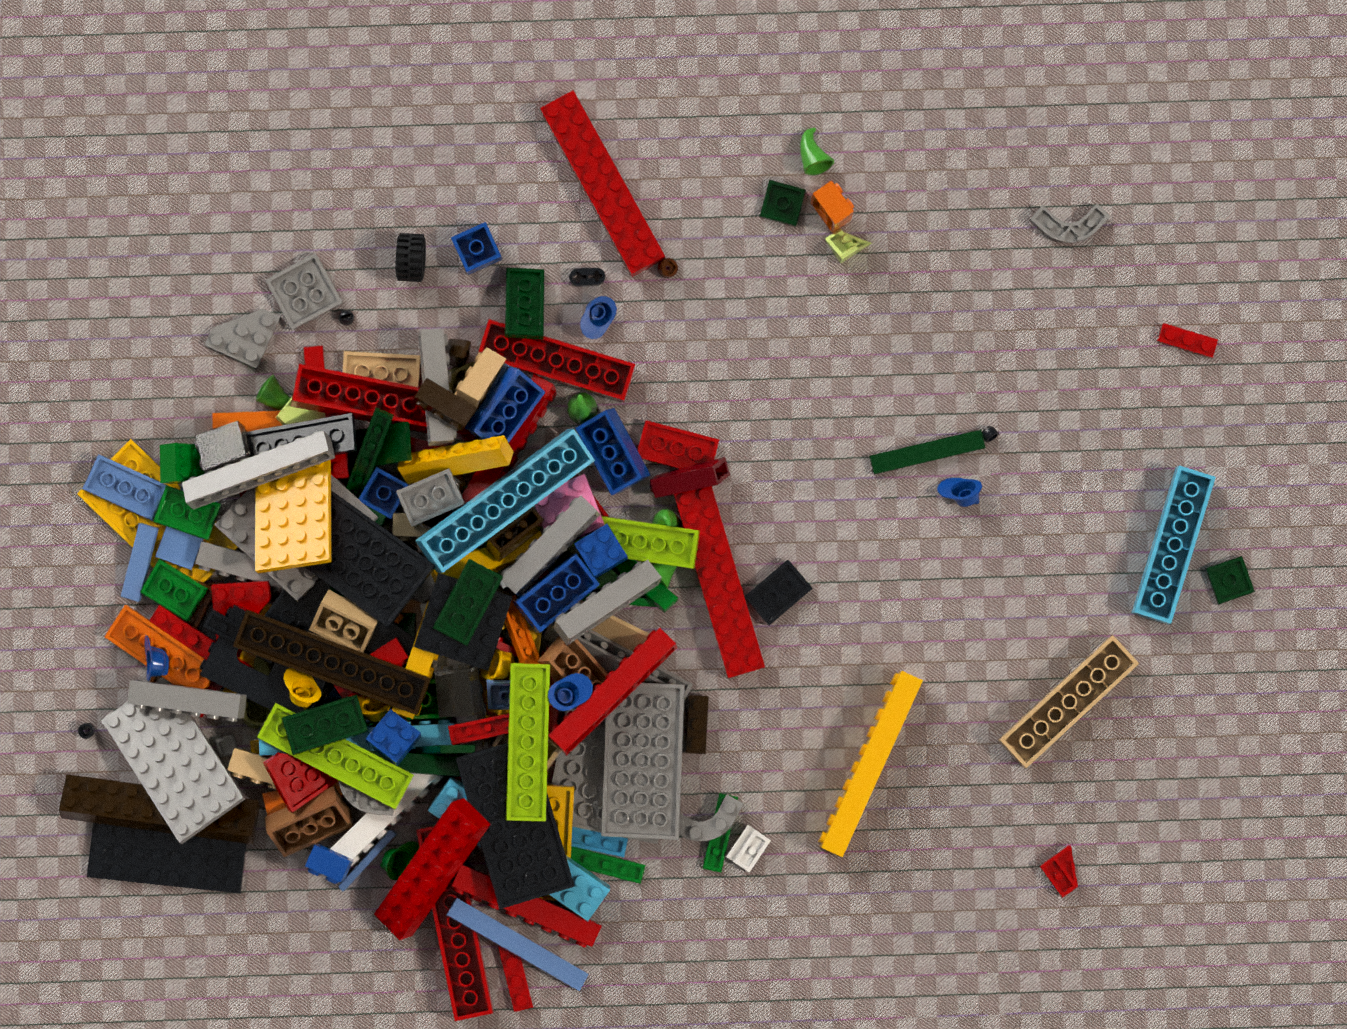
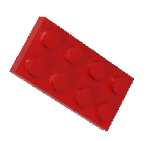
(675, 446)

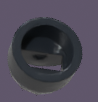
(347, 321)
(990, 434)
(84, 726)

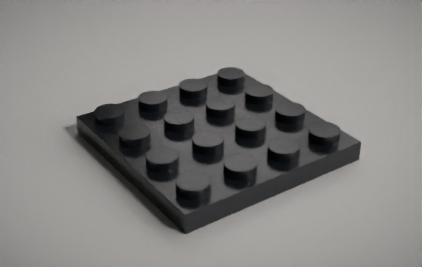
(485, 638)

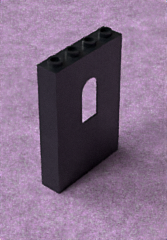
(230, 673)

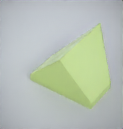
(845, 244)

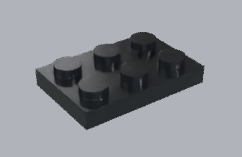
(778, 592)

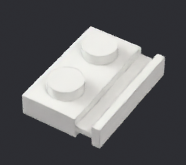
(748, 848)

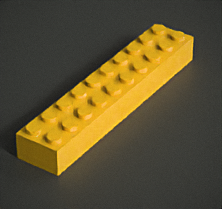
(870, 764)

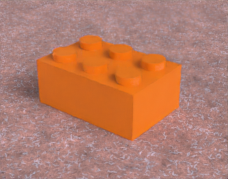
(832, 206)

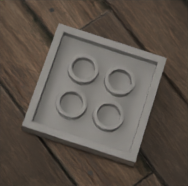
(304, 291)

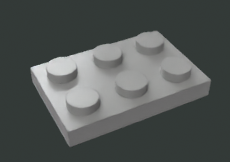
(430, 497)

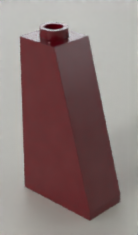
(690, 478)

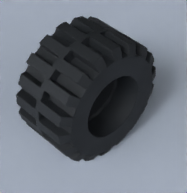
(410, 257)

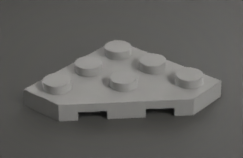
(245, 337)

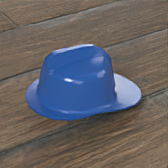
(598, 317)
(962, 491)
(156, 660)
(570, 692)

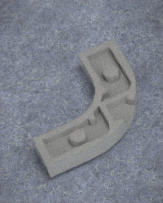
(1069, 232)
(364, 802)
(714, 827)

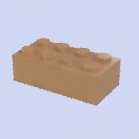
(572, 659)
(309, 824)

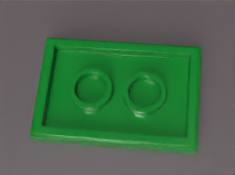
(177, 514)
(174, 590)

